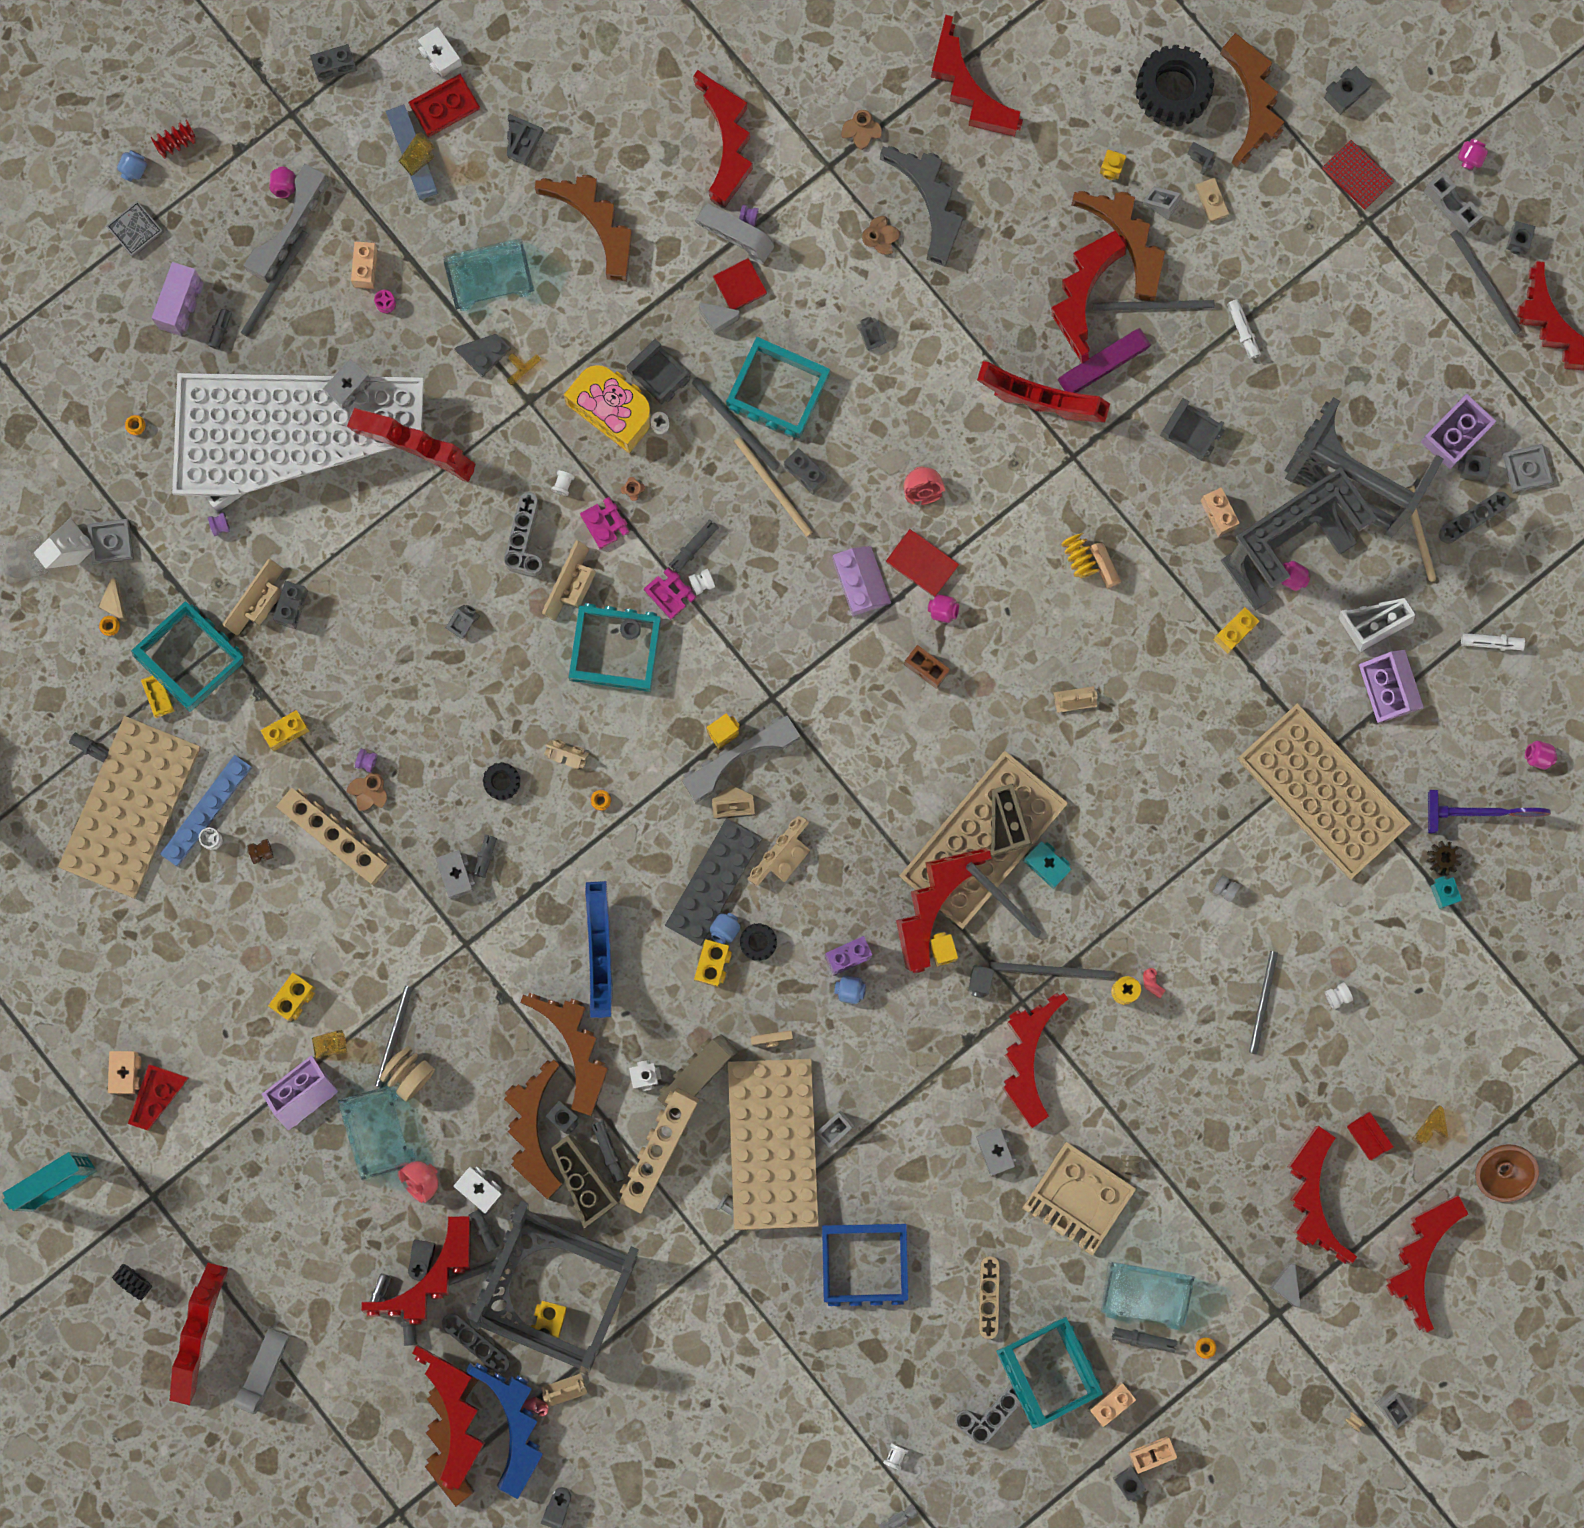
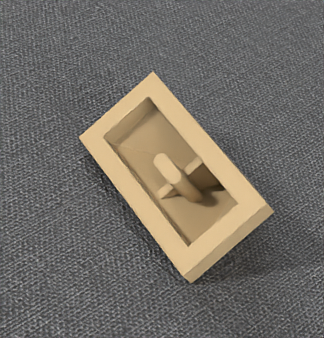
(112, 601)
(732, 803)

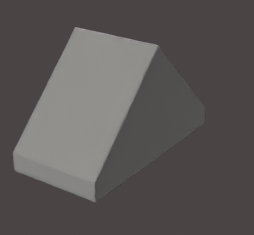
(1163, 201)
(718, 317)
(835, 1129)
(1287, 1285)
(1394, 1409)

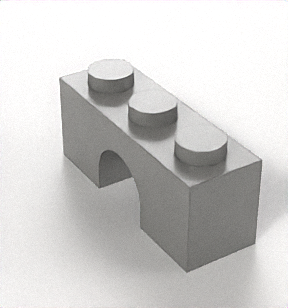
(1443, 194)

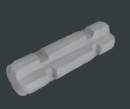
(900, 1518)

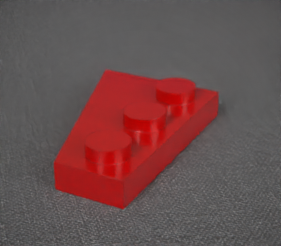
(155, 1095)

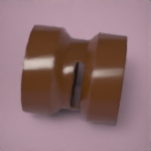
(260, 851)

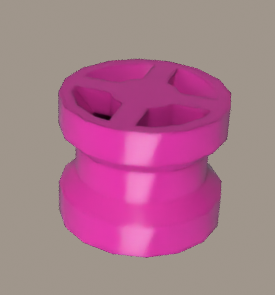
(382, 298)

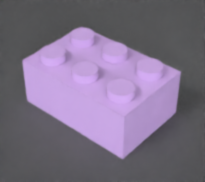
(177, 299)
(1458, 431)

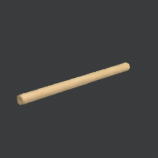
(773, 486)

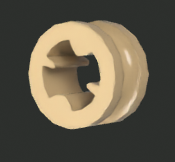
(1355, 1422)

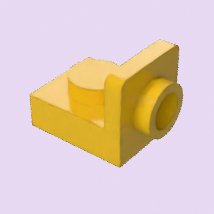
(1112, 165)

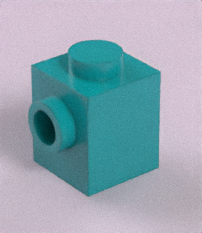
(1445, 892)

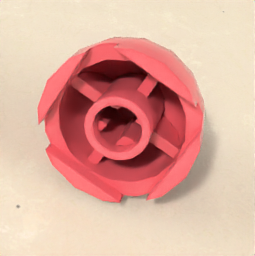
(923, 485)
(420, 1180)

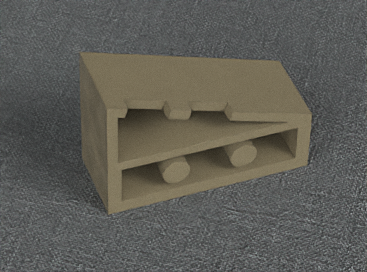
(1008, 822)

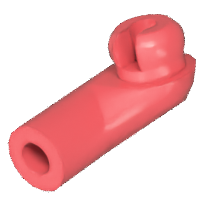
(1150, 982)
(536, 1405)

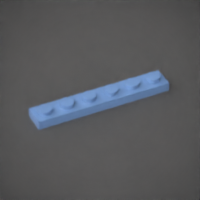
(206, 810)

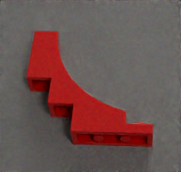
(950, 67)
(727, 111)
(1091, 262)
(943, 877)
(451, 1385)

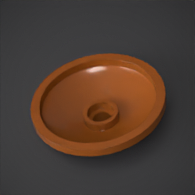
(1509, 1182)

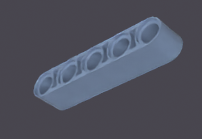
(404, 135)

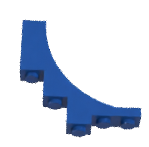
(599, 949)
(522, 1456)

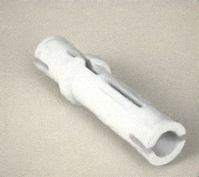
(1247, 338)
(1501, 642)

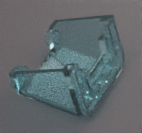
(488, 273)
(375, 1133)
(1147, 1294)

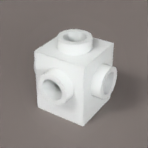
(637, 1072)

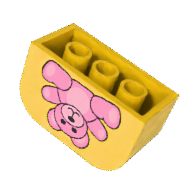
(610, 405)

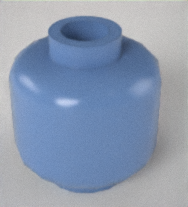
(131, 165)
(725, 928)
(850, 989)

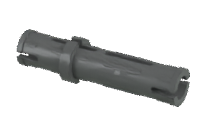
(687, 552)
(608, 1151)
(1137, 1338)

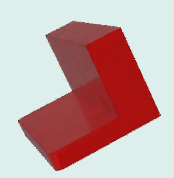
(1369, 1136)

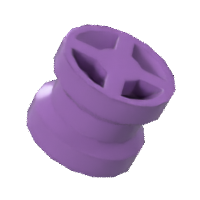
(749, 215)
(219, 524)
(366, 760)

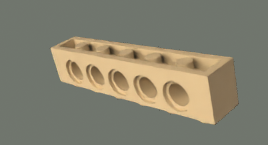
(289, 806)
(638, 1199)

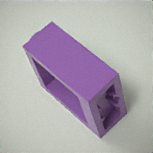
(857, 953)

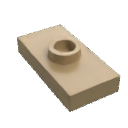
(1212, 200)
(771, 1039)

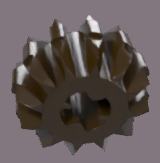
(1451, 860)

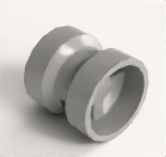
(1229, 892)

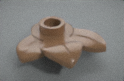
(859, 131)
(883, 235)
(366, 794)

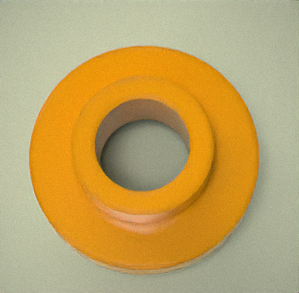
(135, 419)
(105, 621)
(600, 793)
(1212, 1348)

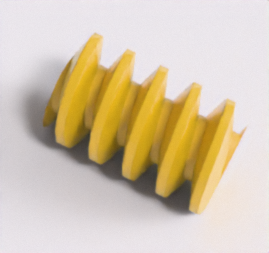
(1079, 556)
(1133, 993)

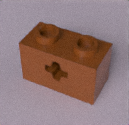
(926, 667)

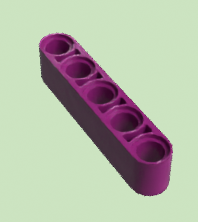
(1105, 361)

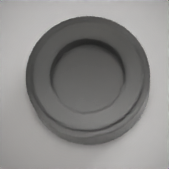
(630, 629)

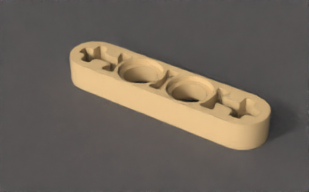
(989, 1297)

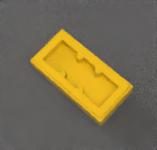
(157, 697)

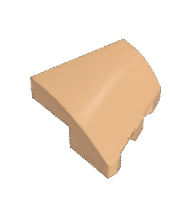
(1107, 569)

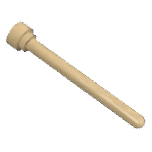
(1422, 542)

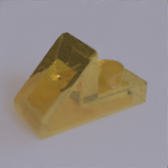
(417, 154)
(329, 1044)
(1436, 1122)

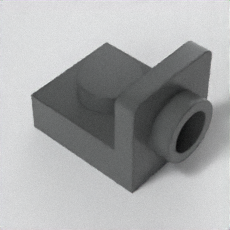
(1201, 154)
(871, 333)
(462, 621)

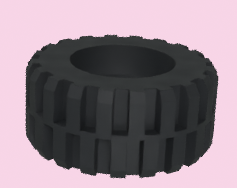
(1178, 61)

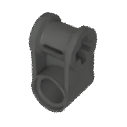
(421, 1254)
(555, 1511)

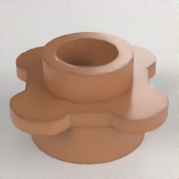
(632, 482)

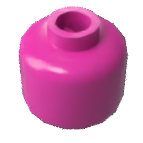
(1472, 154)
(282, 182)
(1298, 576)
(943, 608)
(1540, 755)

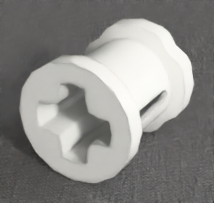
(655, 419)
(562, 483)
(895, 1456)

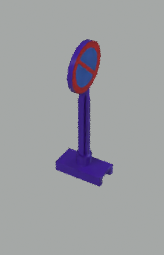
(1436, 811)

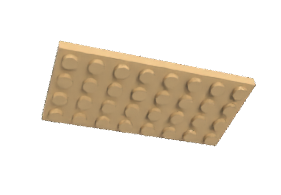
(1323, 791)
(129, 807)
(970, 830)
(772, 1144)

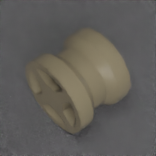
(1130, 1164)

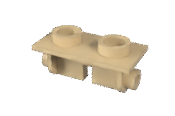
(1075, 699)
(558, 750)
(564, 1390)

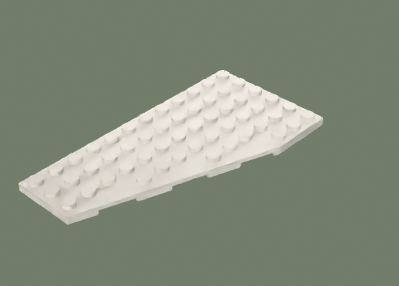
(272, 428)

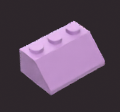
(861, 579)
(1391, 685)
(299, 1093)

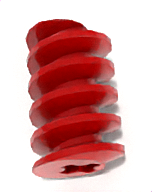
(174, 139)

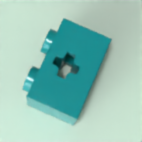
(1050, 875)

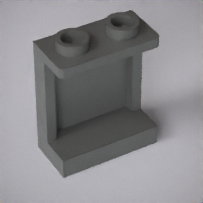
(658, 372)
(1192, 430)

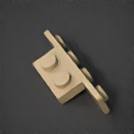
(571, 583)
(257, 599)
(784, 855)

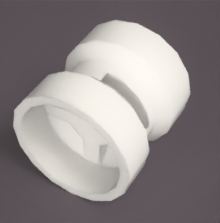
(701, 582)
(207, 840)
(1338, 996)

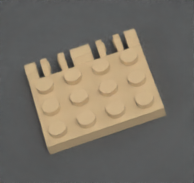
(1082, 1195)

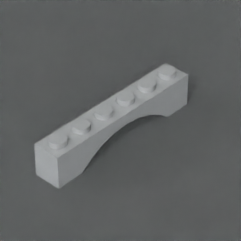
(265, 258)
(777, 736)

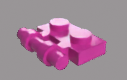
(598, 525)
(665, 598)

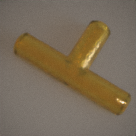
(522, 368)

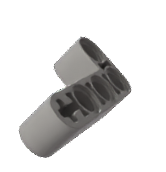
(736, 231)
(523, 532)
(262, 1372)
(984, 1423)

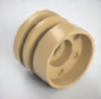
(407, 1073)

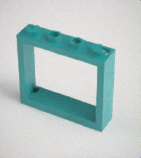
(792, 359)
(207, 627)
(609, 680)
(49, 1182)
(1022, 1387)

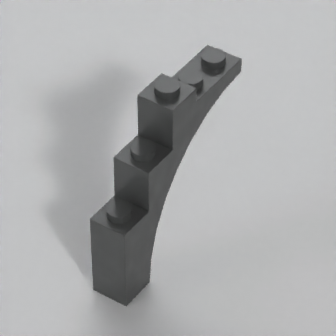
(936, 195)

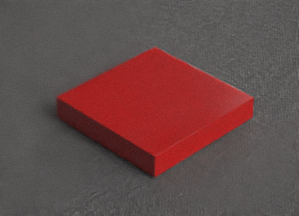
(739, 284)

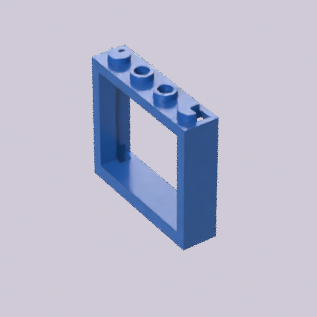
(875, 1299)

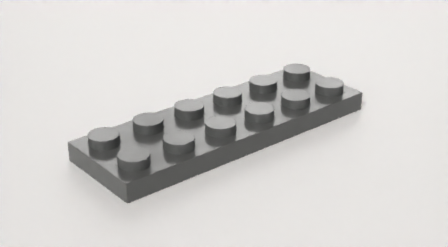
(713, 882)

